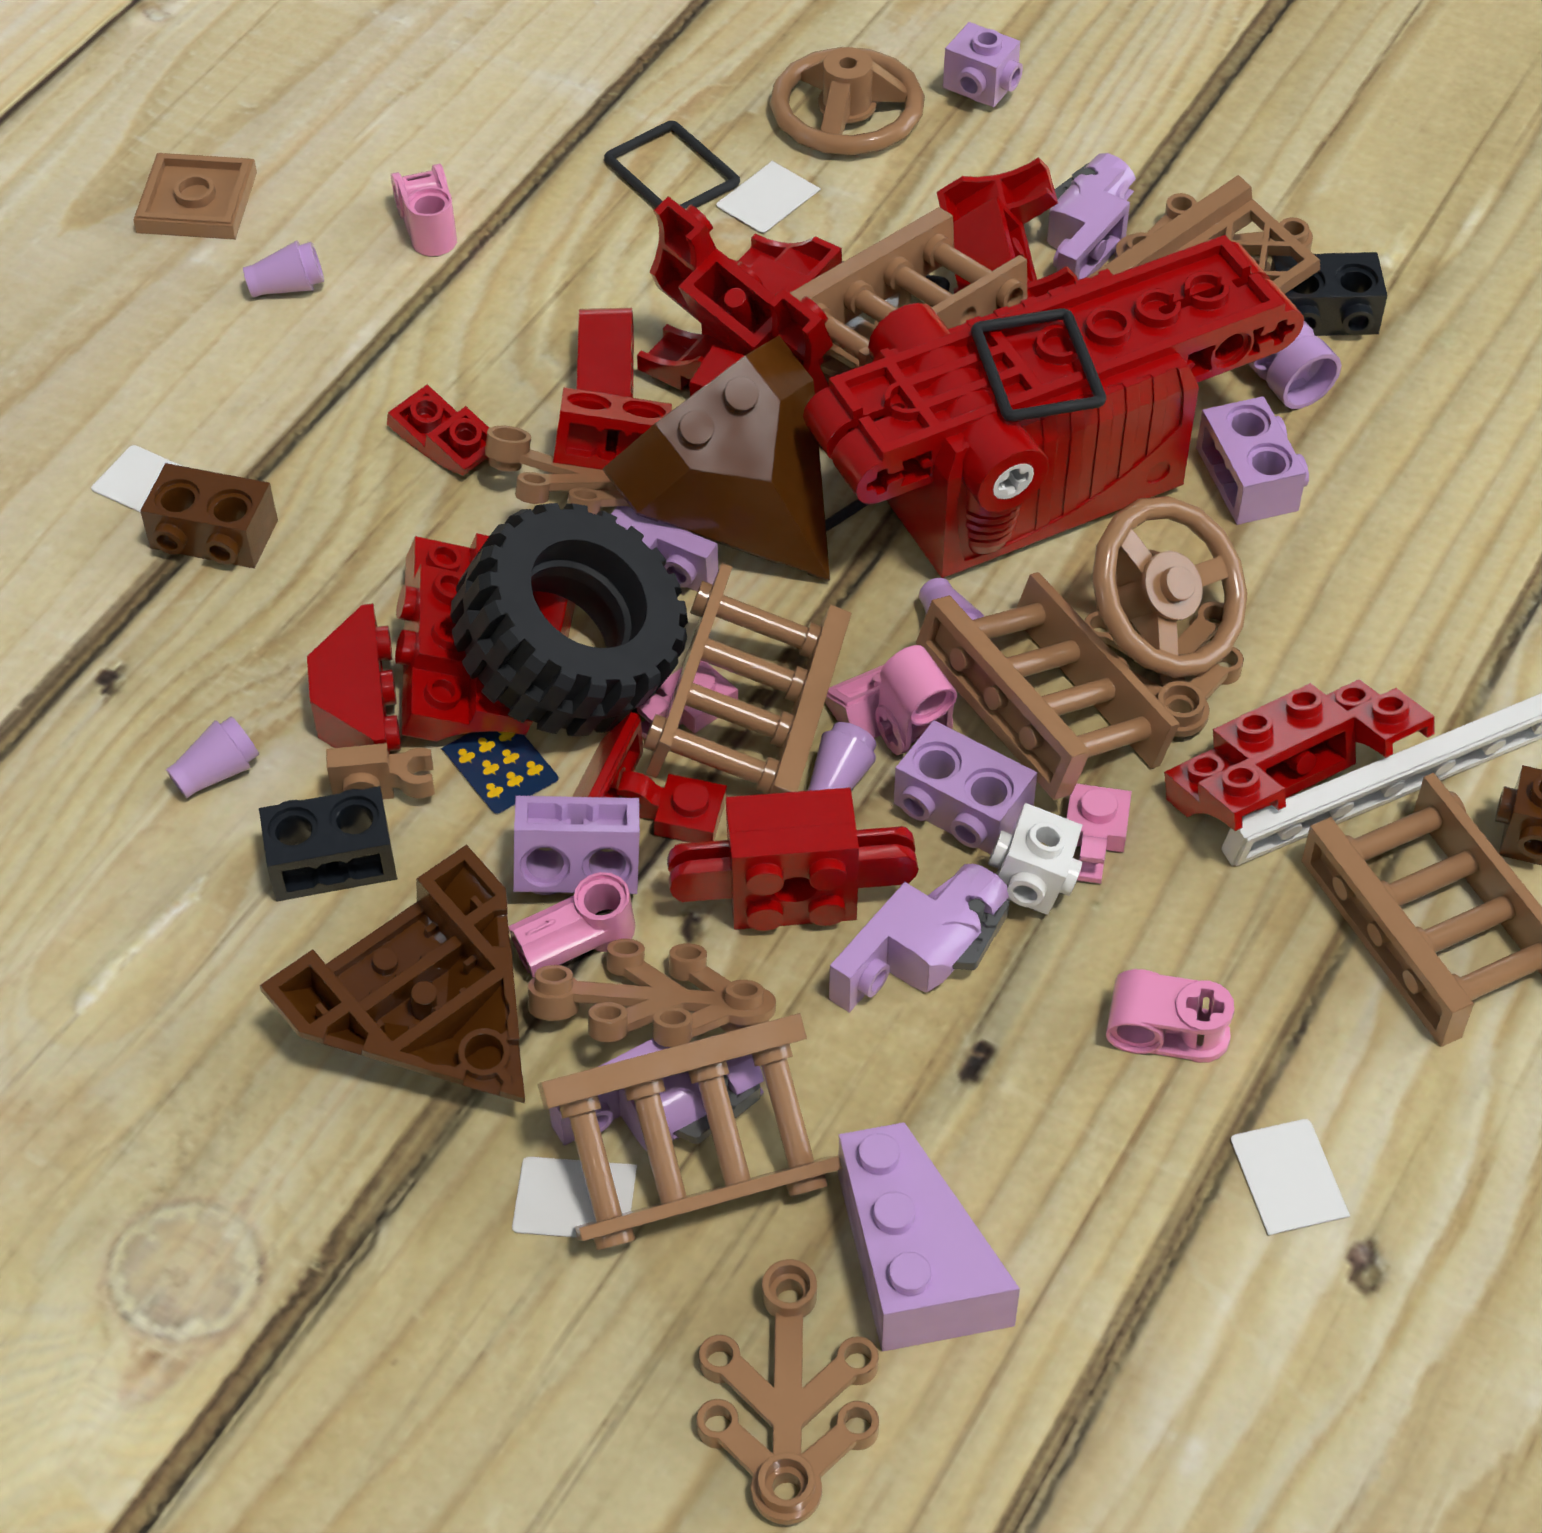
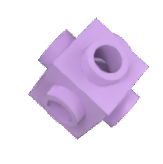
(982, 64)

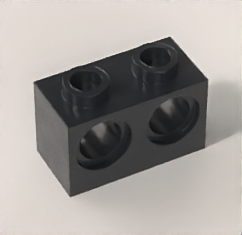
(1342, 296)
(327, 843)

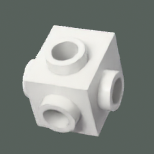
(1031, 869)

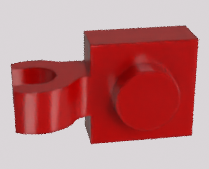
(682, 809)

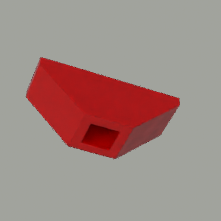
(350, 686)

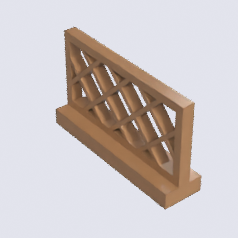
(1224, 214)

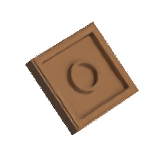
(195, 196)

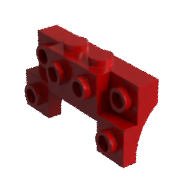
(991, 219)
(777, 266)
(730, 295)
(437, 690)
(1290, 748)

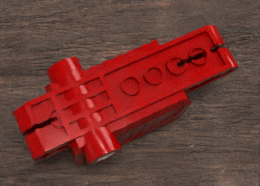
(976, 486)

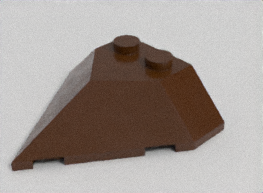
(737, 464)
(423, 987)

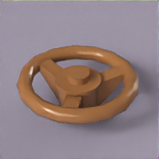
(851, 87)
(1165, 588)

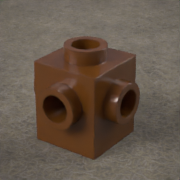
(1522, 814)

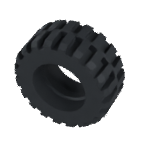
(535, 665)

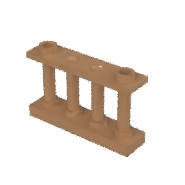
(902, 263)
(803, 686)
(1017, 712)
(1408, 951)
(643, 1082)

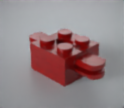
(792, 860)

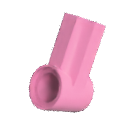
(572, 926)

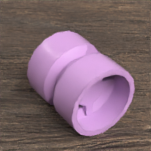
(1301, 370)

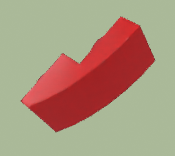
(439, 431)

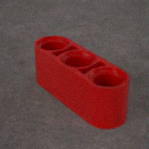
(606, 351)

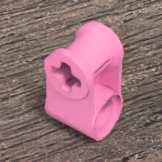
(426, 210)
(912, 697)
(1167, 1014)

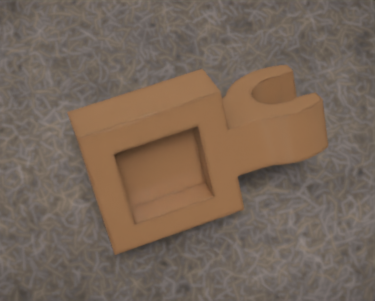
(373, 767)

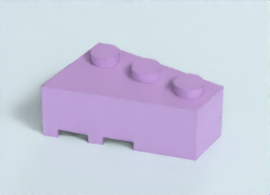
(917, 1246)

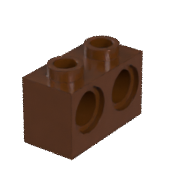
(209, 515)

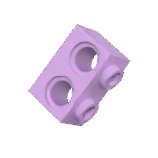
(1251, 460)
(962, 786)
(576, 833)

